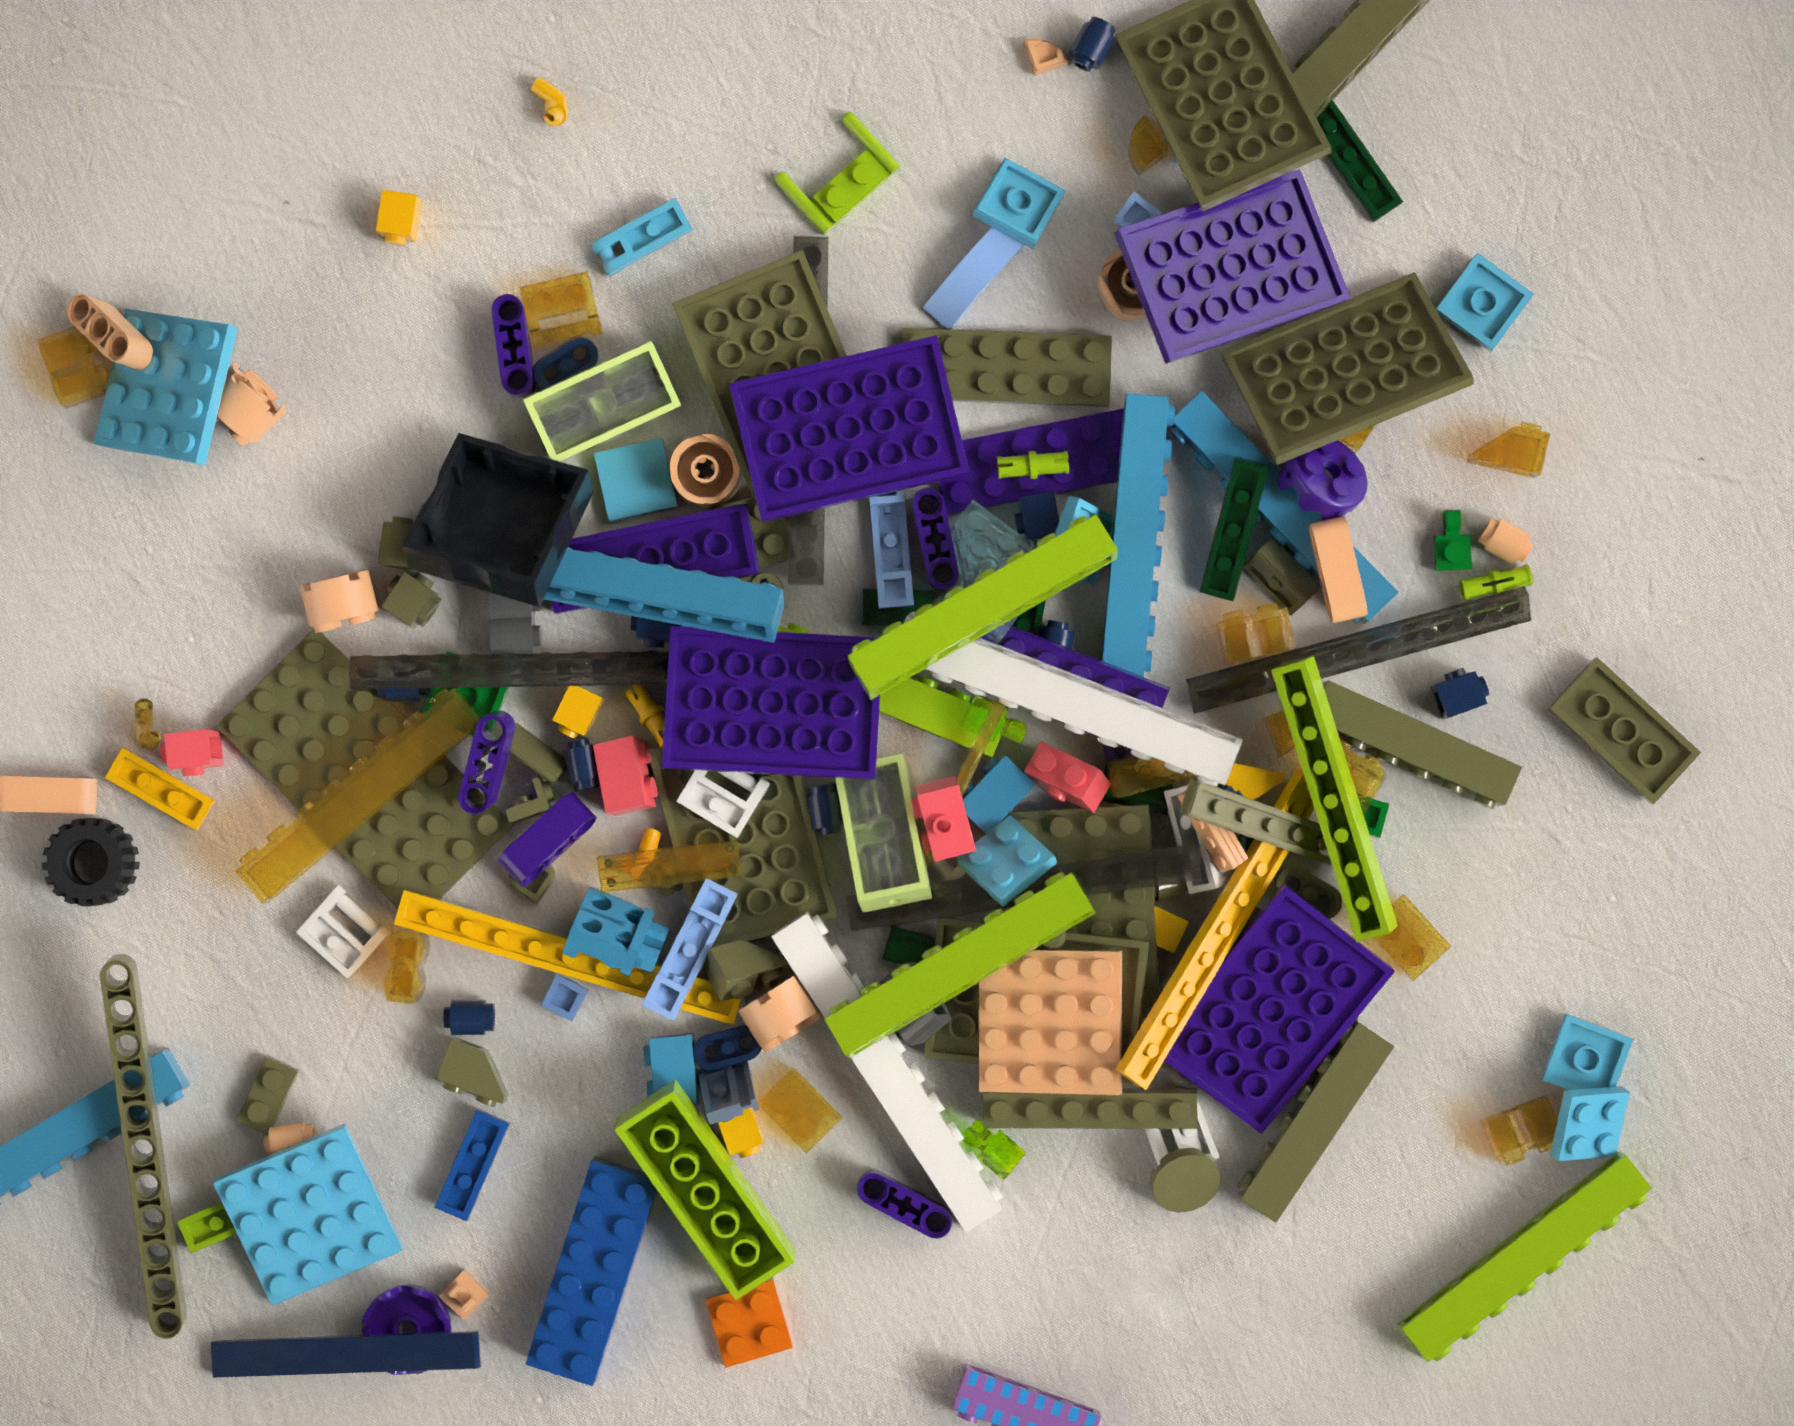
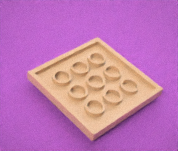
(1052, 1024)

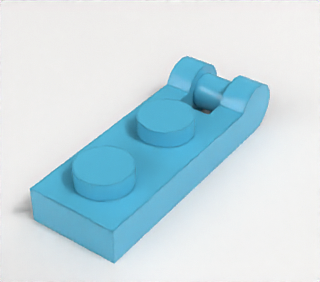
(642, 236)

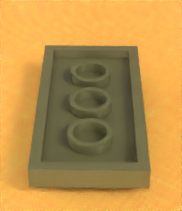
(1624, 730)

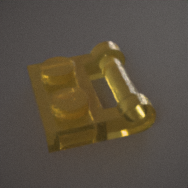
(560, 298)

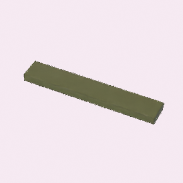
(1254, 820)

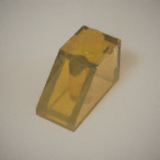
(1515, 451)

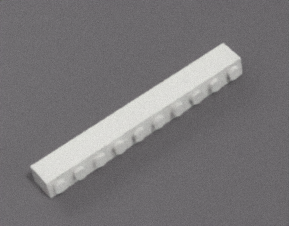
(1091, 708)
(892, 1078)

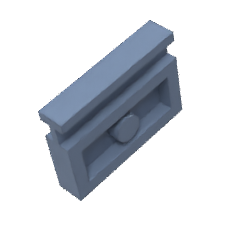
(727, 1092)

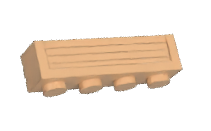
(1220, 843)

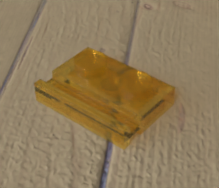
(1414, 941)
(800, 1110)

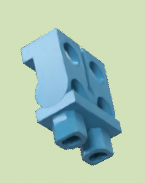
(615, 933)

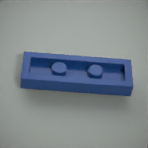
(472, 1165)

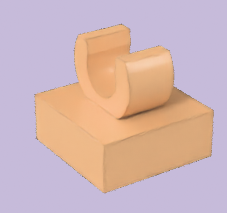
(464, 1294)

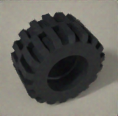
(62, 869)

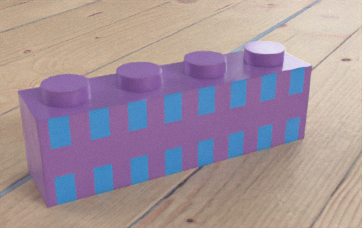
(1014, 1403)

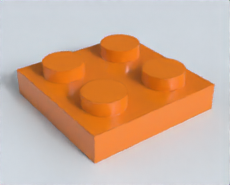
(749, 1326)

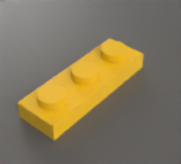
(160, 788)

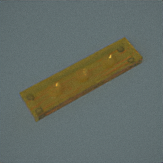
(669, 866)

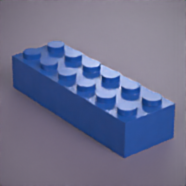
(592, 1272)

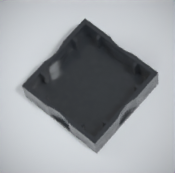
(498, 520)

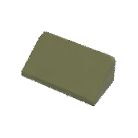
(1281, 576)
(537, 755)

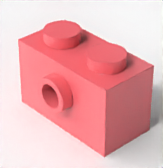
(192, 751)
(625, 775)
(1067, 777)
(944, 818)

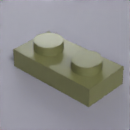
(267, 1095)

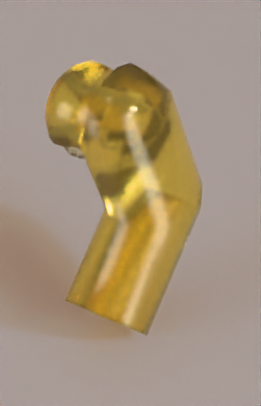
(144, 725)

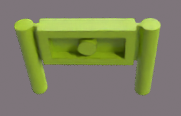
(849, 186)

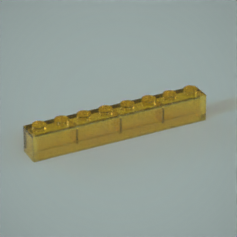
(359, 796)

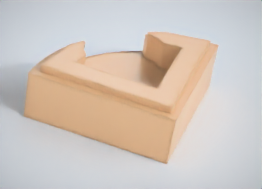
(1044, 55)

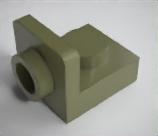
(527, 807)

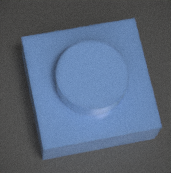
(564, 997)

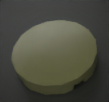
(1185, 1180)

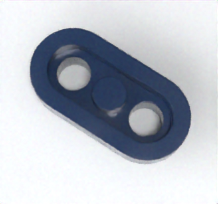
(564, 361)
(728, 1048)

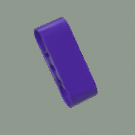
(503, 340)
(943, 529)
(492, 777)
(547, 839)
(908, 1215)

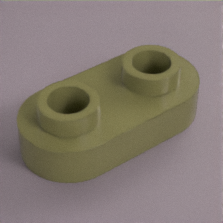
(1311, 888)

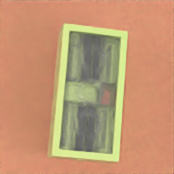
(602, 401)
(884, 837)

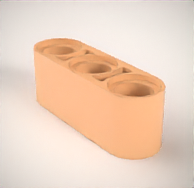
(109, 331)
(1338, 569)
(48, 794)

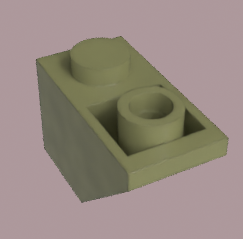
(743, 968)
(473, 1070)

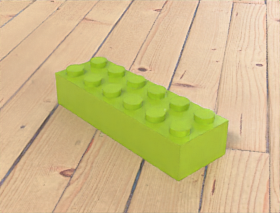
(705, 1189)

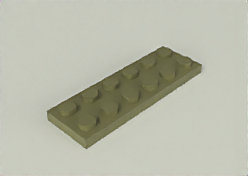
(1024, 366)

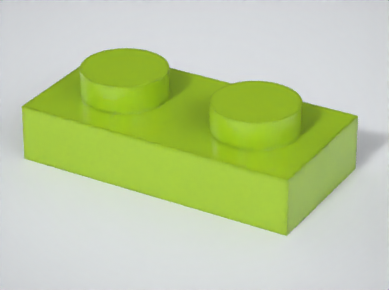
(206, 1227)

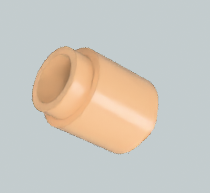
(1505, 541)
(287, 1135)

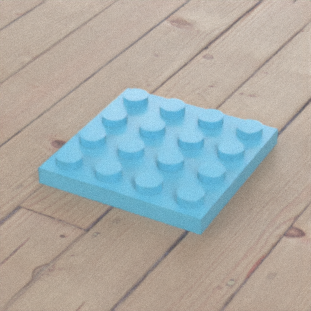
(176, 398)
(308, 1214)

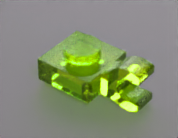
(1006, 726)
(998, 1150)

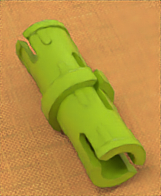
(1033, 464)
(1517, 577)

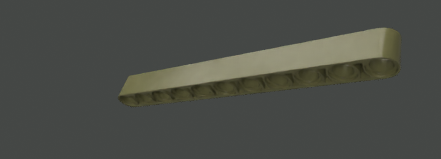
(140, 1163)

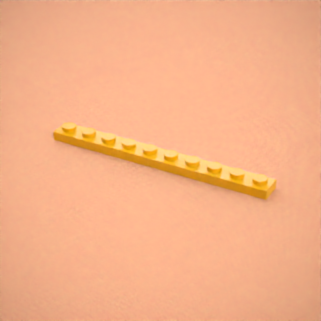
(1210, 946)
(543, 951)

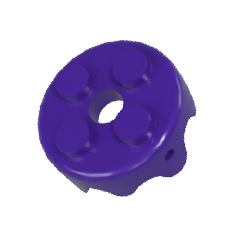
(1320, 492)
(403, 1303)

